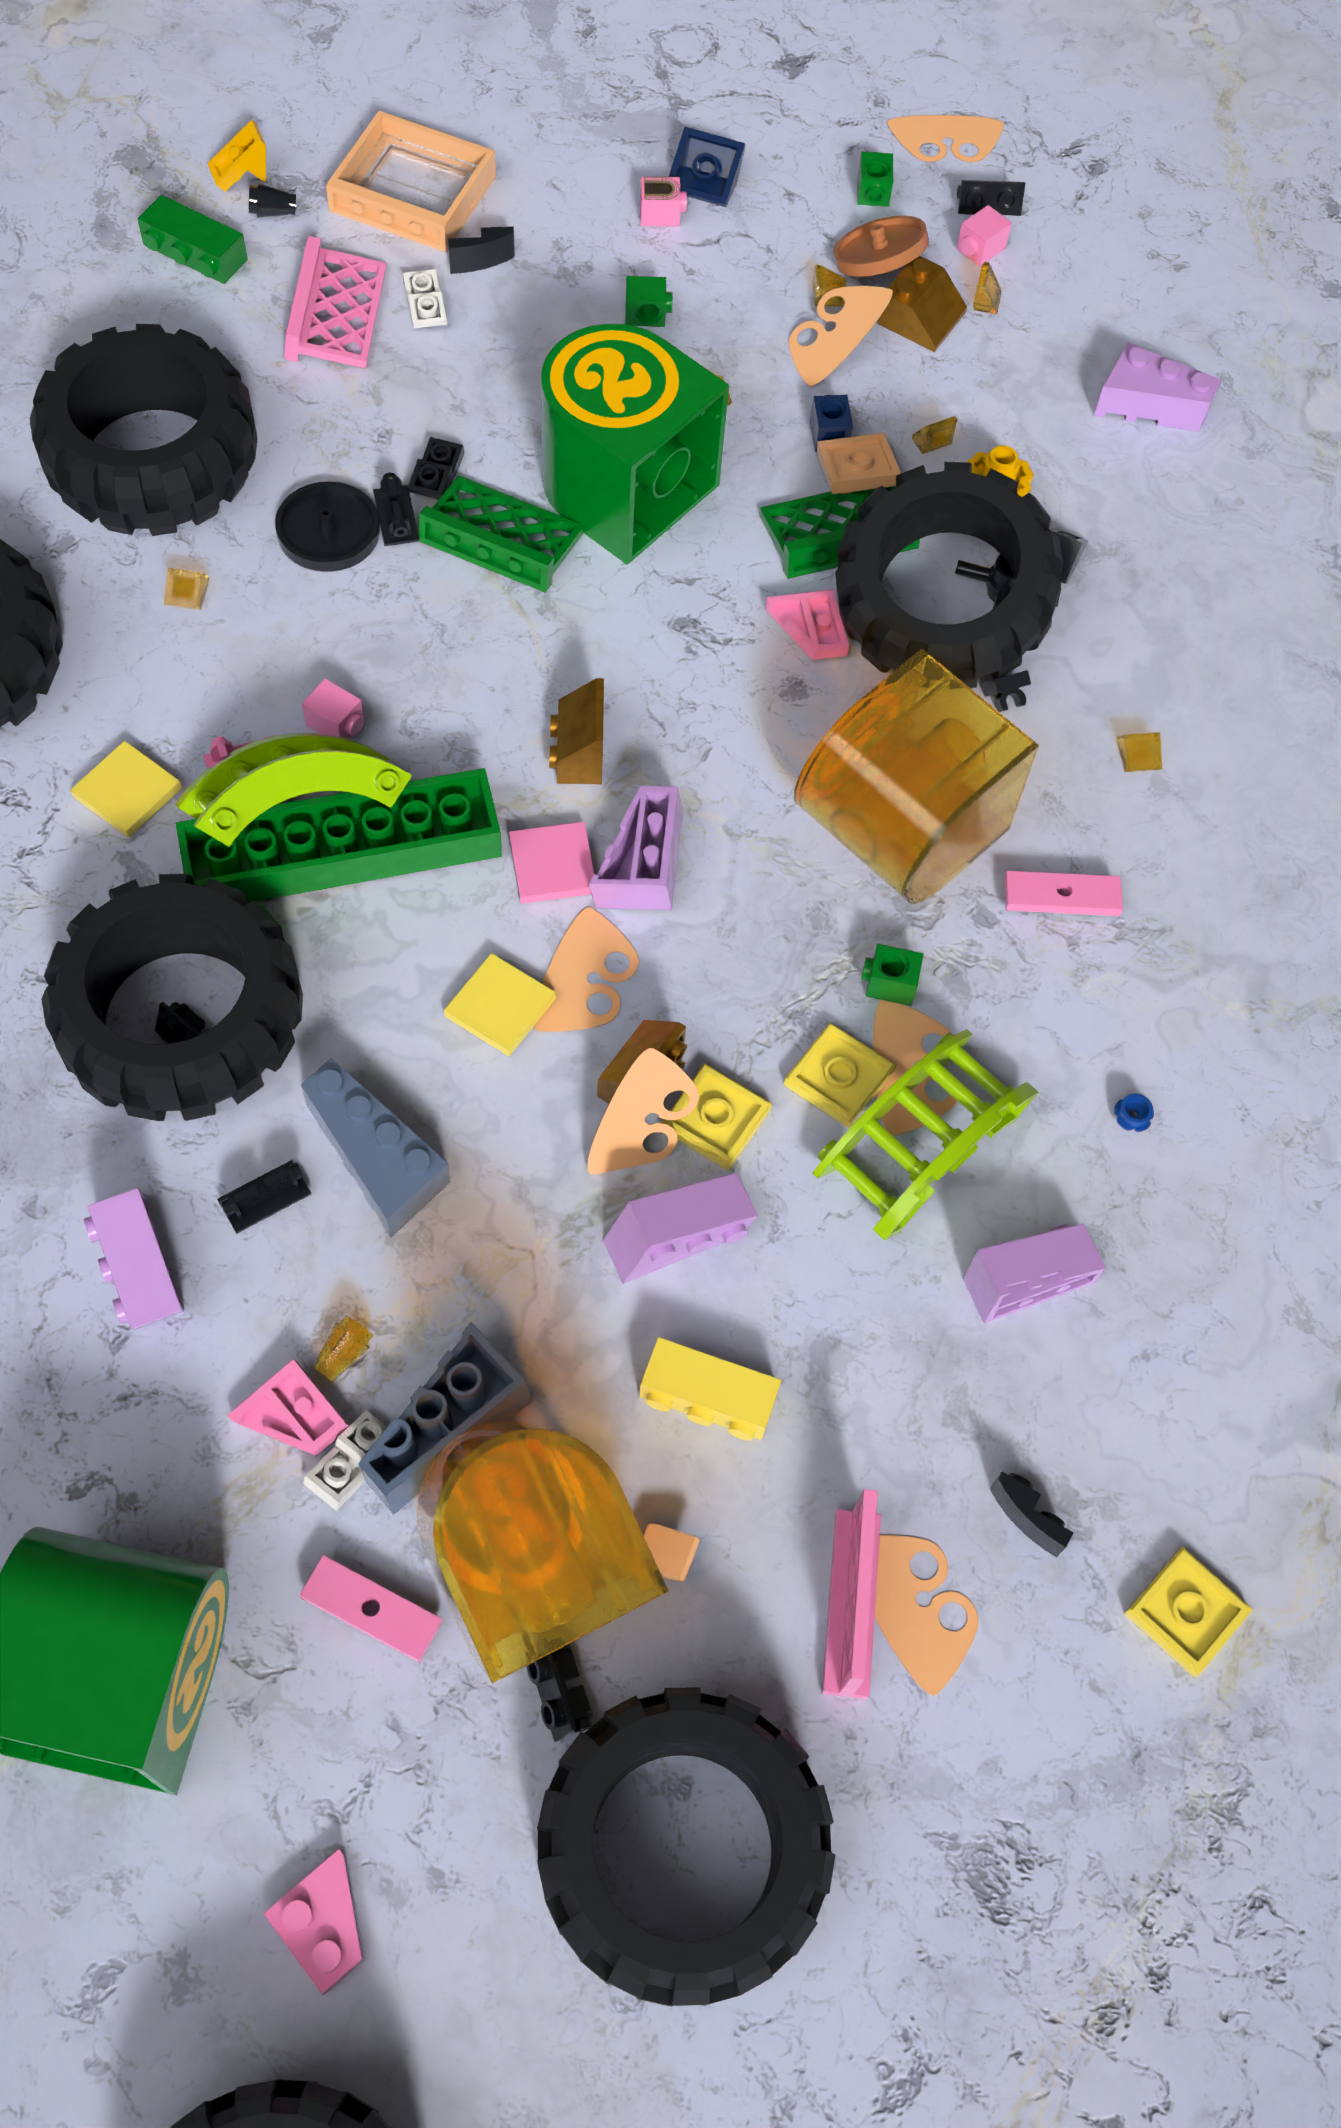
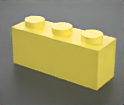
(709, 1389)

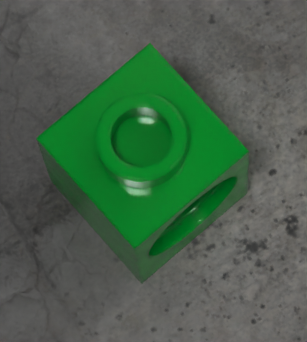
(875, 179)
(647, 301)
(903, 964)

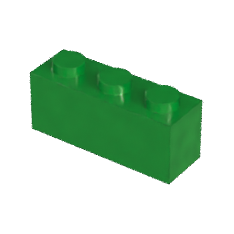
(192, 239)

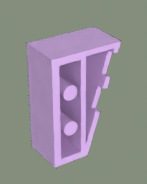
(1158, 390)
(644, 856)
(678, 1225)
(133, 1259)
(1032, 1270)

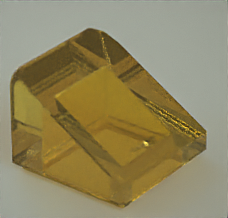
(824, 281)
(988, 291)
(935, 435)
(185, 588)
(1140, 751)

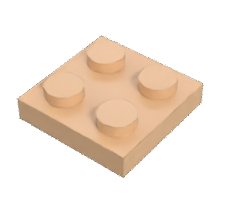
(858, 463)

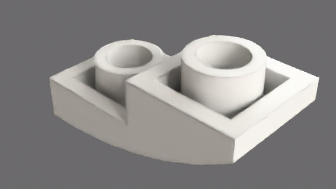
(424, 298)
(338, 1473)

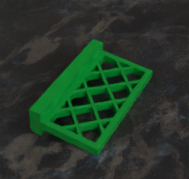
(493, 548)
(812, 550)

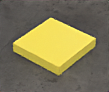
(126, 789)
(500, 1004)
(839, 1075)
(723, 1117)
(1188, 1612)

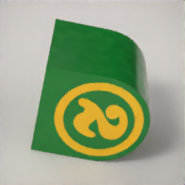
(628, 434)
(106, 1656)

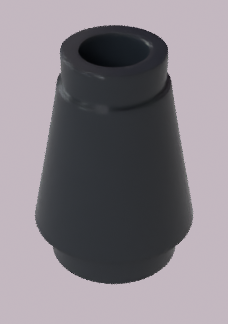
(270, 201)

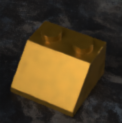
(923, 304)
(579, 735)

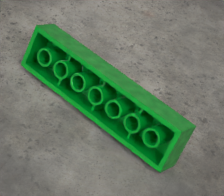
(350, 839)

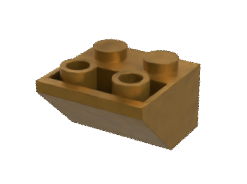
(661, 1035)

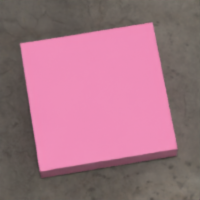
(551, 862)

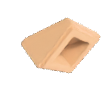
(671, 1550)

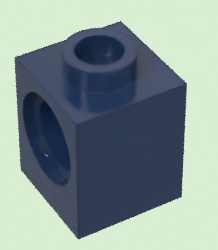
(830, 418)

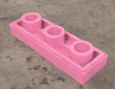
(1079, 893)
(347, 1594)

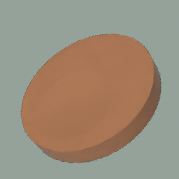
(881, 246)

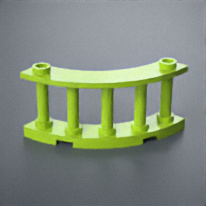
(281, 769)
(957, 1144)

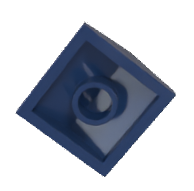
(707, 166)

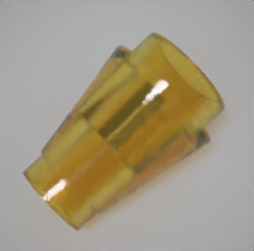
(342, 1348)

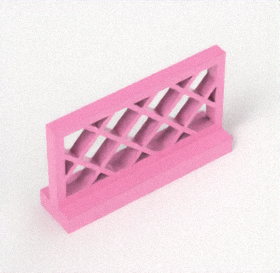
(305, 305)
(852, 1599)

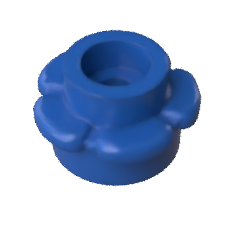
(1138, 1104)

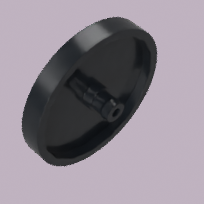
(327, 526)

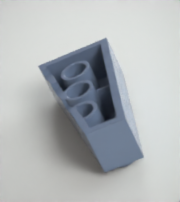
(376, 1147)
(466, 1391)

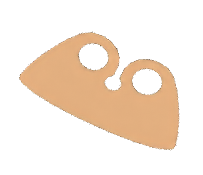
(921, 129)
(853, 322)
(579, 954)
(899, 1038)
(641, 1092)
(915, 1631)

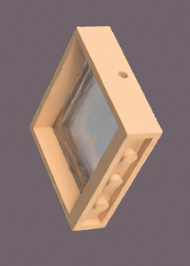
(411, 180)

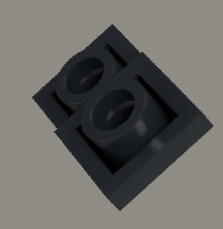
(482, 252)
(436, 469)
(1018, 1502)

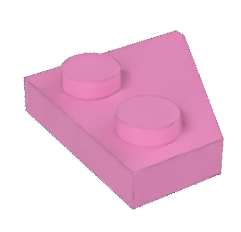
(811, 622)
(292, 1411)
(320, 1923)

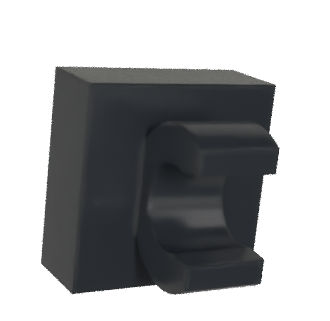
(1007, 686)

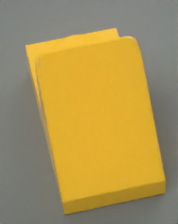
(240, 154)

